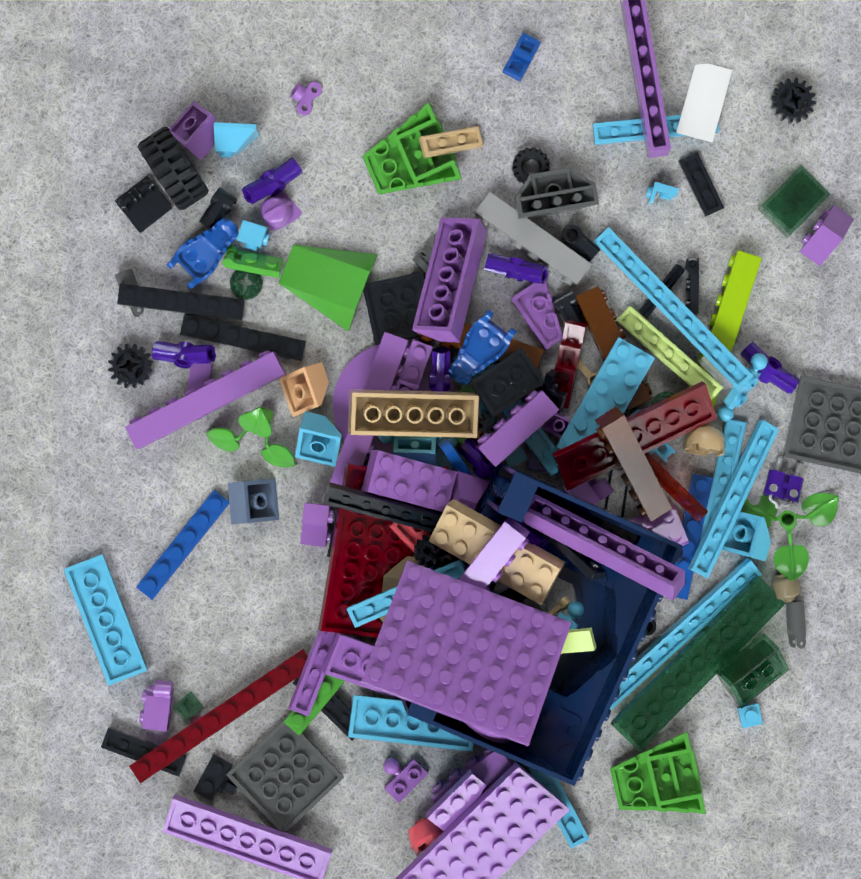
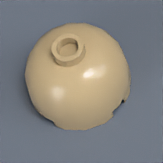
(705, 441)

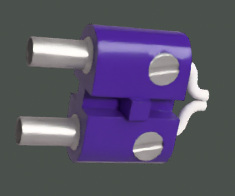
(782, 485)

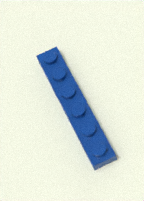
(700, 489)
(183, 544)

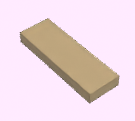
(451, 142)

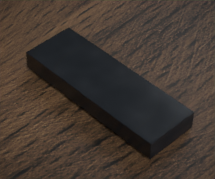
(701, 184)

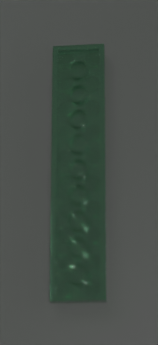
(697, 663)

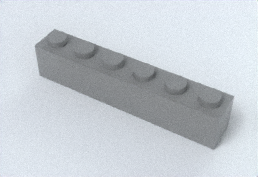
(533, 239)

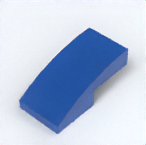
(521, 57)

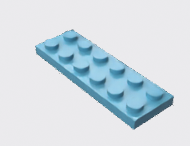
(611, 388)
(105, 619)
(387, 721)

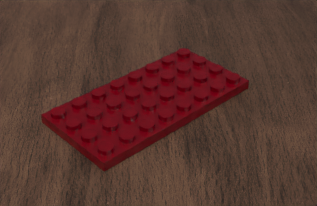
(359, 558)

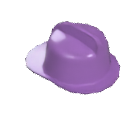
(279, 211)

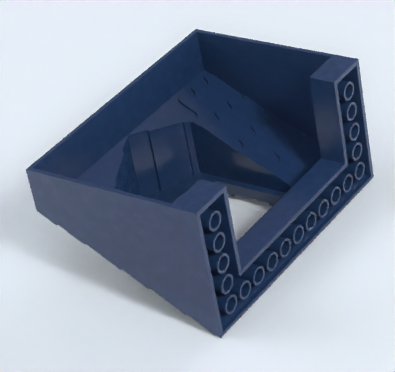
(582, 681)

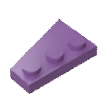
(538, 312)
(456, 800)

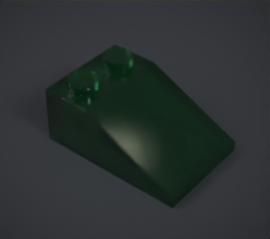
(794, 201)

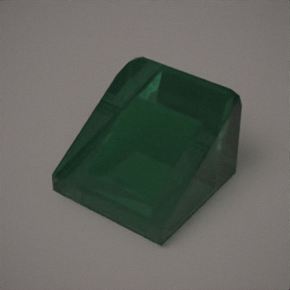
(188, 707)

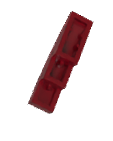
(569, 357)

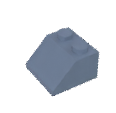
(253, 501)

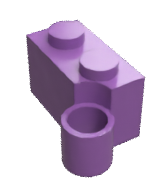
(592, 490)
(157, 706)

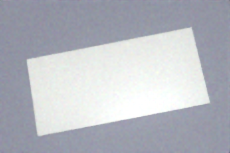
(704, 101)

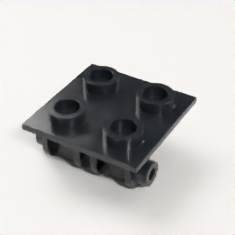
(143, 204)

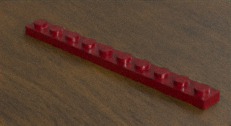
(219, 717)

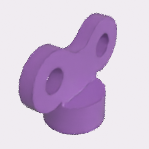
(305, 96)

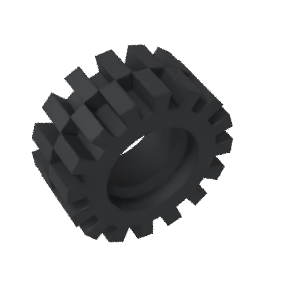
(527, 154)

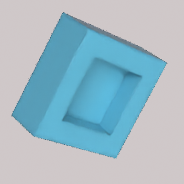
(750, 715)

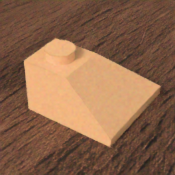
(305, 388)

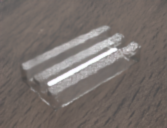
(720, 378)

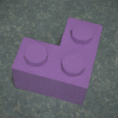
(827, 235)
(316, 523)

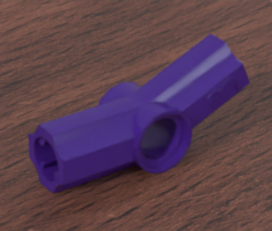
(272, 181)
(516, 268)
(184, 353)
(773, 371)
(439, 374)
(482, 466)

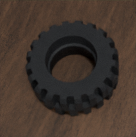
(173, 168)

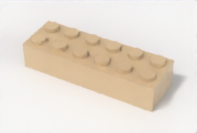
(413, 413)
(467, 532)

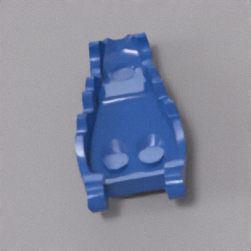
(202, 253)
(481, 347)

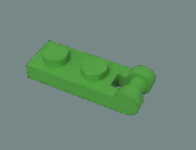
(252, 262)

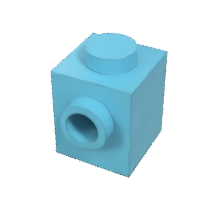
(253, 235)

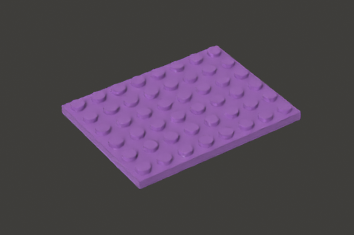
(466, 653)

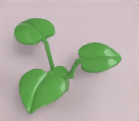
(258, 422)
(821, 511)

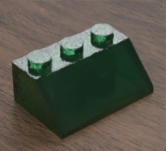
(752, 670)

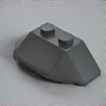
(555, 193)

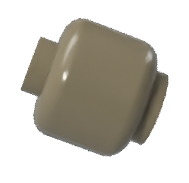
(785, 589)

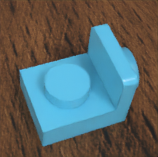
(665, 192)

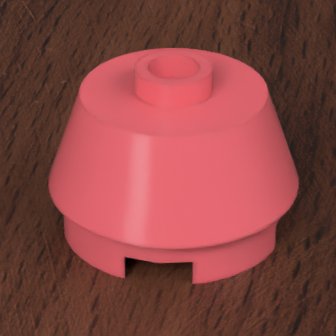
(423, 834)

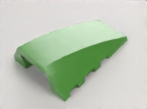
(399, 161)
(328, 280)
(661, 779)

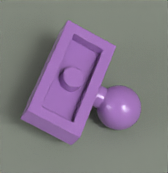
(404, 779)

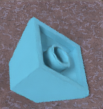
(233, 137)
(318, 440)
(749, 537)

